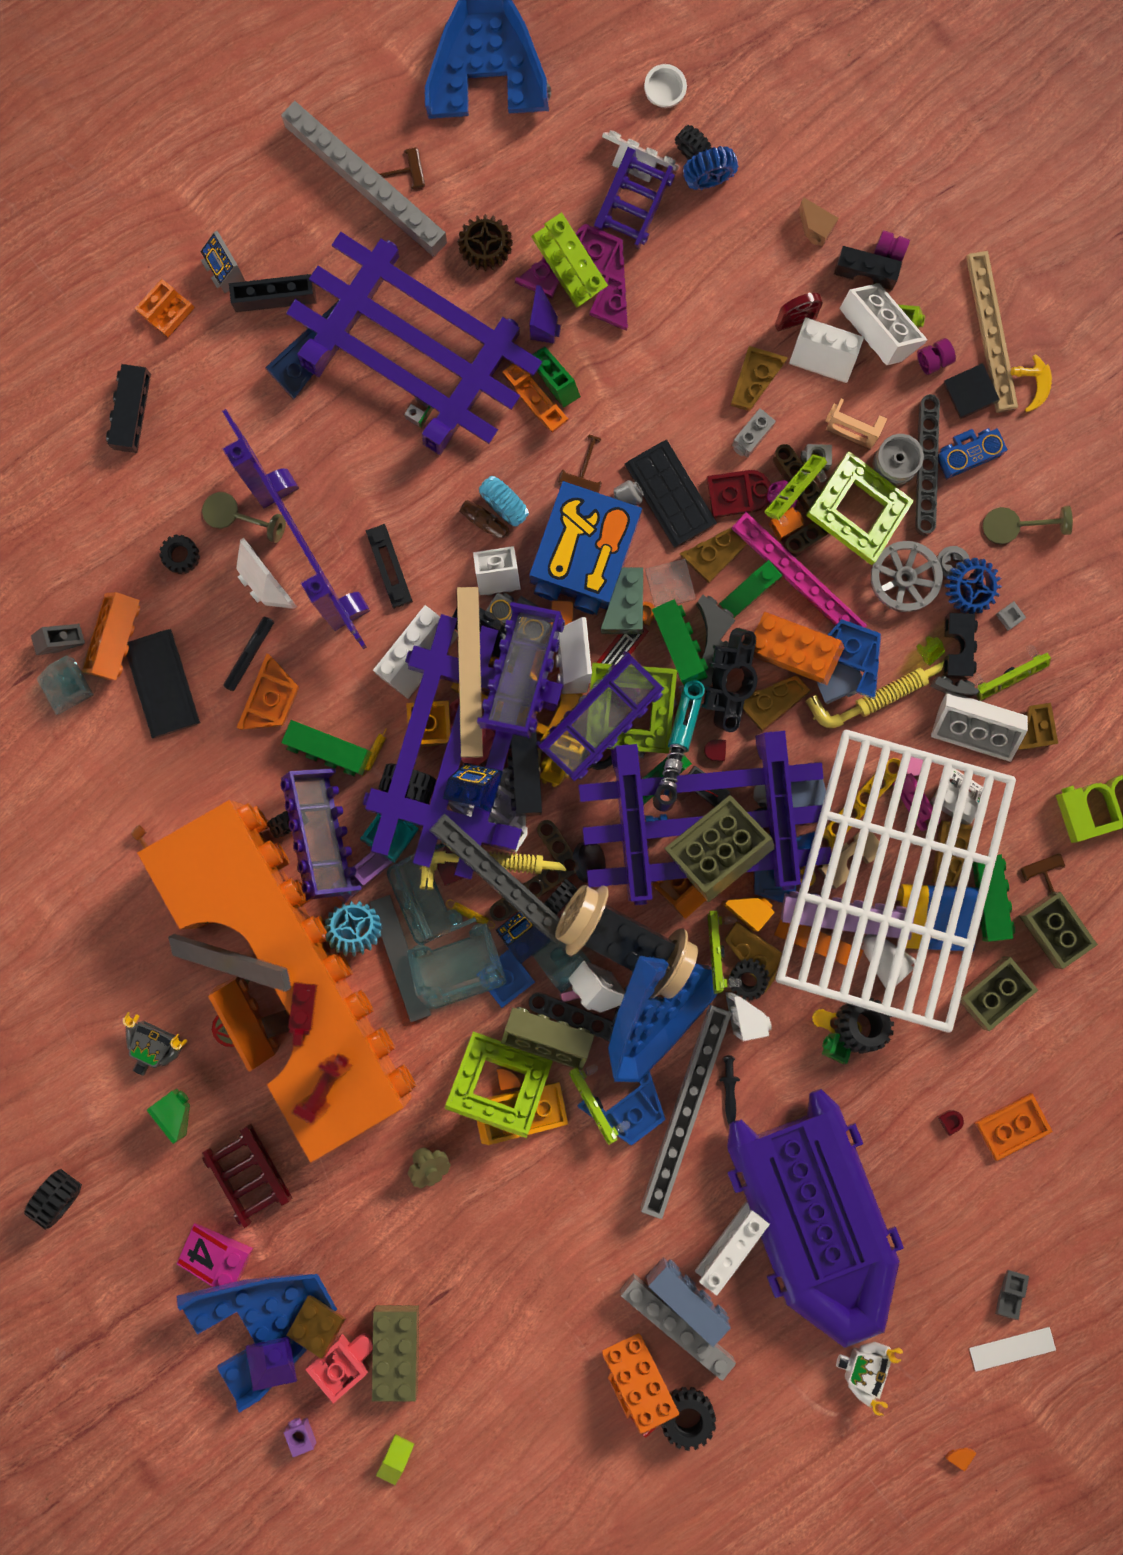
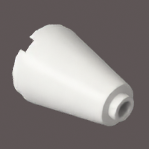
(887, 959)

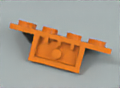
(639, 1384)

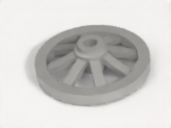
(911, 575)

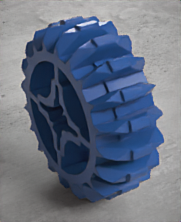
(710, 168)
(980, 568)

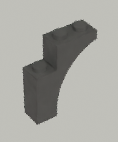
(717, 624)

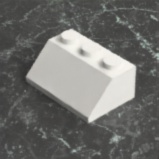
(826, 350)
(574, 658)

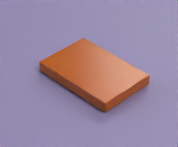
(1013, 1126)

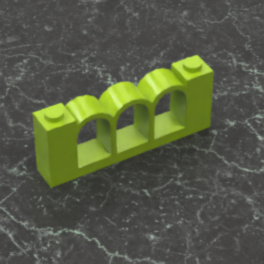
(1077, 813)

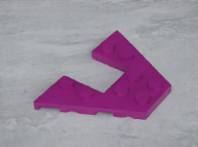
(608, 257)

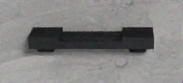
(397, 593)

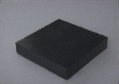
(971, 391)

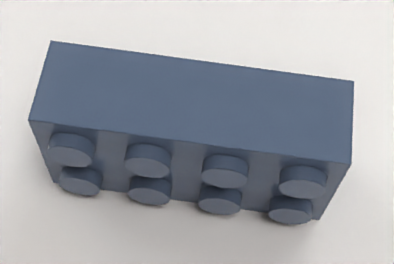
(688, 1301)

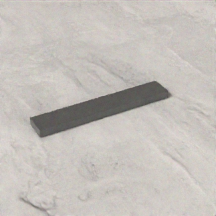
(397, 952)

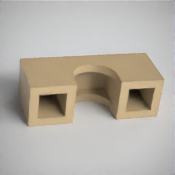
(848, 850)

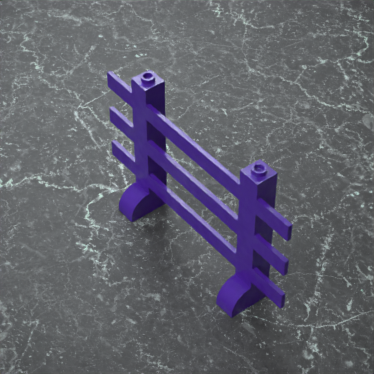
(356, 300)
(271, 489)
(394, 806)
(634, 830)

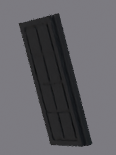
(670, 493)
(162, 683)

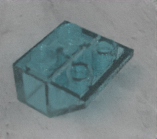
(64, 684)

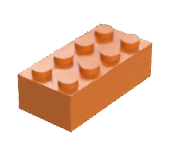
(797, 648)

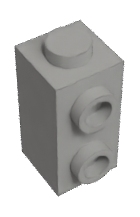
(753, 433)

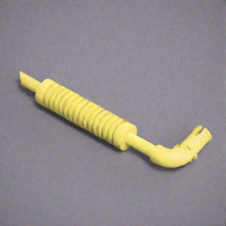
(884, 696)
(509, 862)

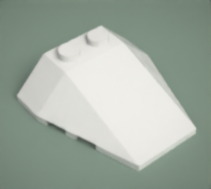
(260, 579)

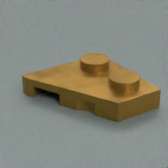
(1040, 727)

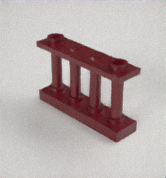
(315, 1104)
(268, 1175)

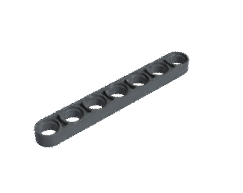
(923, 474)

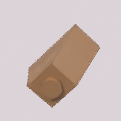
(816, 222)

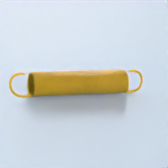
(375, 750)
(480, 919)

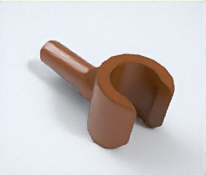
(137, 833)

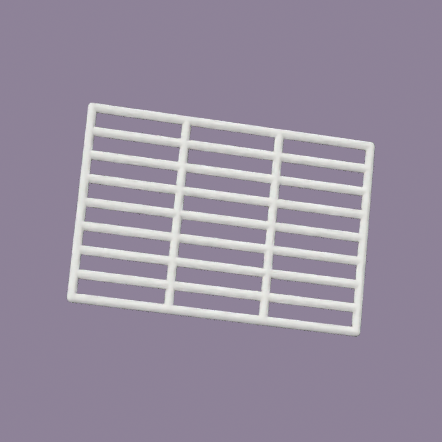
(886, 920)

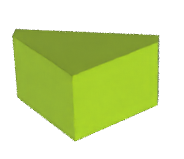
(395, 1460)

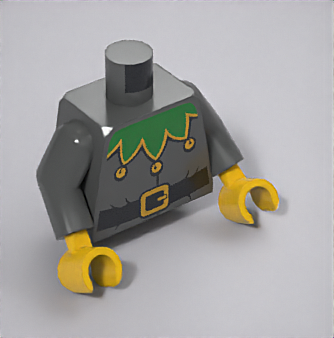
(150, 1044)

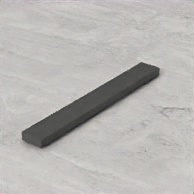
(496, 876)
(230, 962)

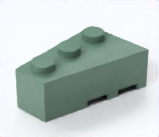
(626, 604)

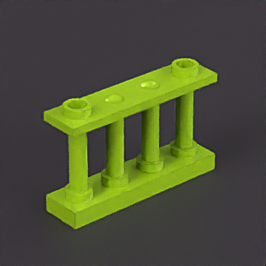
(569, 260)

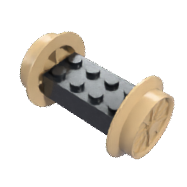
(623, 939)

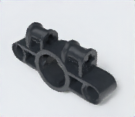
(726, 658)

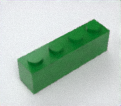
(679, 642)
(326, 747)
(996, 918)

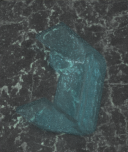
(422, 908)

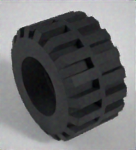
(419, 787)
(851, 1035)
(52, 1199)
(702, 1430)

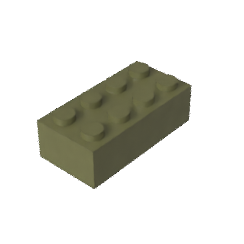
(547, 1038)
(395, 1353)

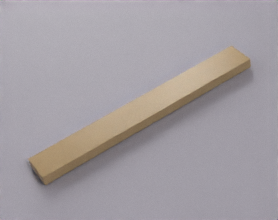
(992, 330)
(469, 671)

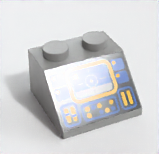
(220, 262)

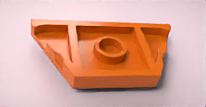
(269, 698)

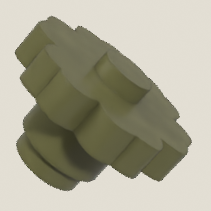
(428, 1167)

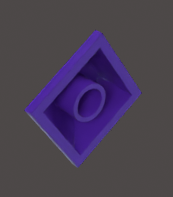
(544, 320)
(271, 1363)

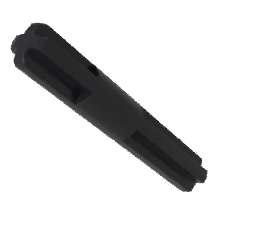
(248, 653)

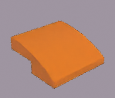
(164, 308)

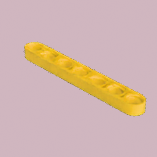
(860, 808)

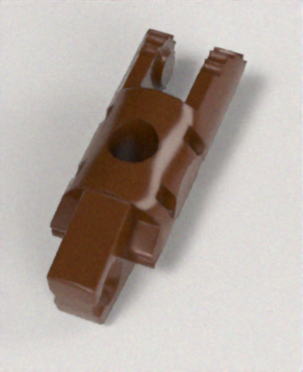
(484, 519)

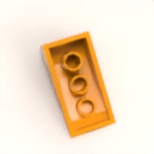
(548, 1115)

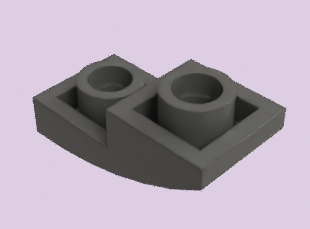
(961, 687)

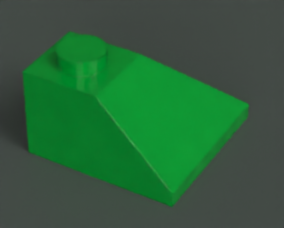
(172, 1114)

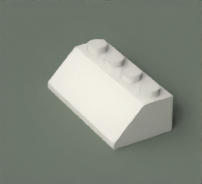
(882, 323)
(393, 666)
(979, 726)
(746, 1019)

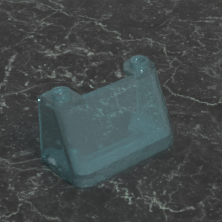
(456, 969)

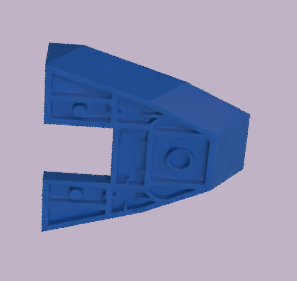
(481, 42)
(652, 1026)
(267, 1310)

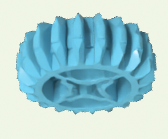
(503, 501)
(344, 937)

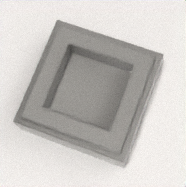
(1010, 616)

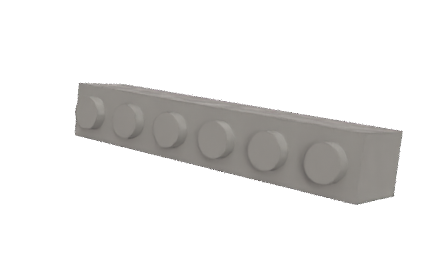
(665, 1318)

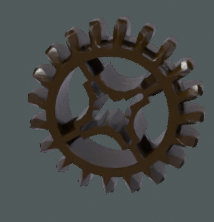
(470, 240)

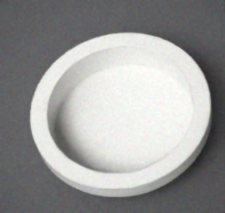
(665, 85)

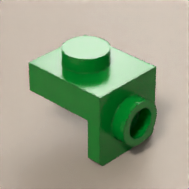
(834, 1049)

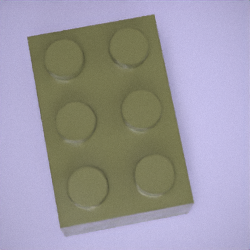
(1058, 930)
(997, 993)

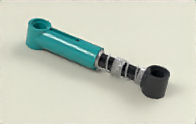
(679, 743)

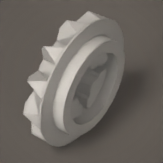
(954, 552)

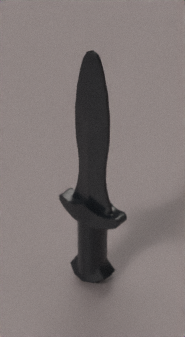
(730, 1082)

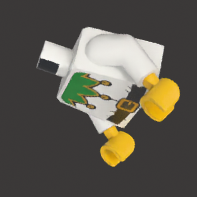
(867, 1371)

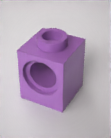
(296, 1445)

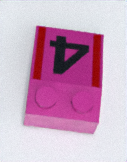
(214, 1256)

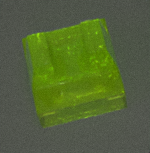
(932, 650)

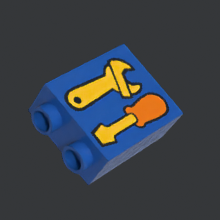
(584, 548)

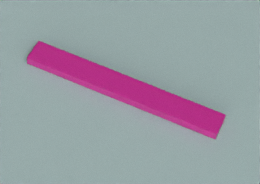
(794, 571)

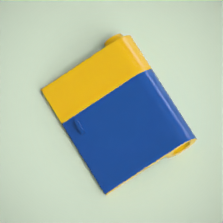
(942, 915)

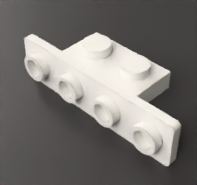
(646, 156)

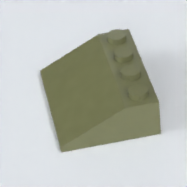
(720, 848)

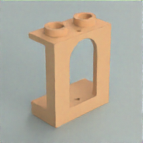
(873, 432)

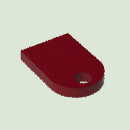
(797, 309)
(736, 492)

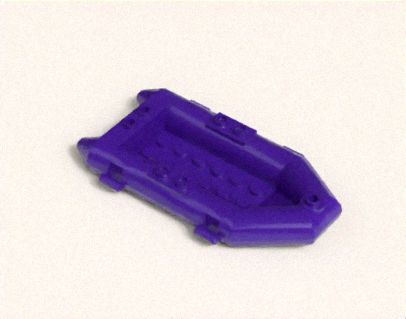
(822, 1220)

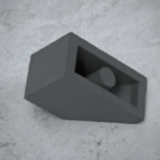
(57, 638)

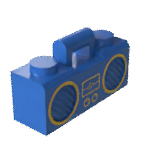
(980, 450)

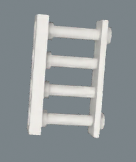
(731, 1249)

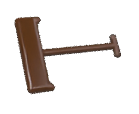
(415, 168)
(580, 481)
(1042, 867)

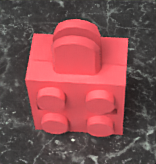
(340, 1364)

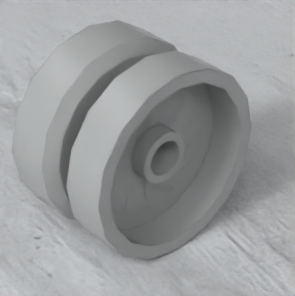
(901, 448)

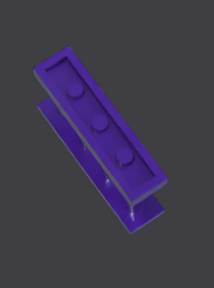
(620, 182)

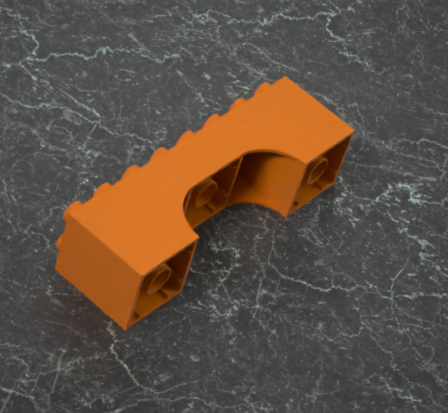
(234, 877)

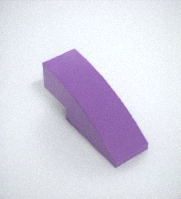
(366, 871)

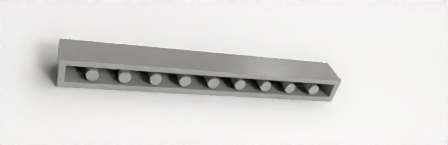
(364, 179)
(685, 1111)

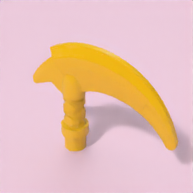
(1043, 378)

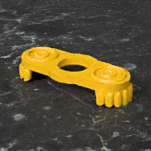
(822, 1019)

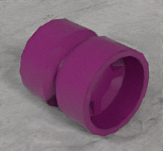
(891, 247)
(939, 355)

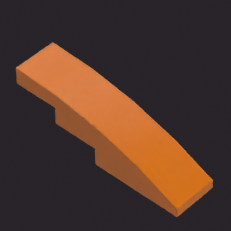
(822, 943)

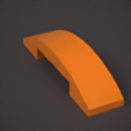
(535, 398)

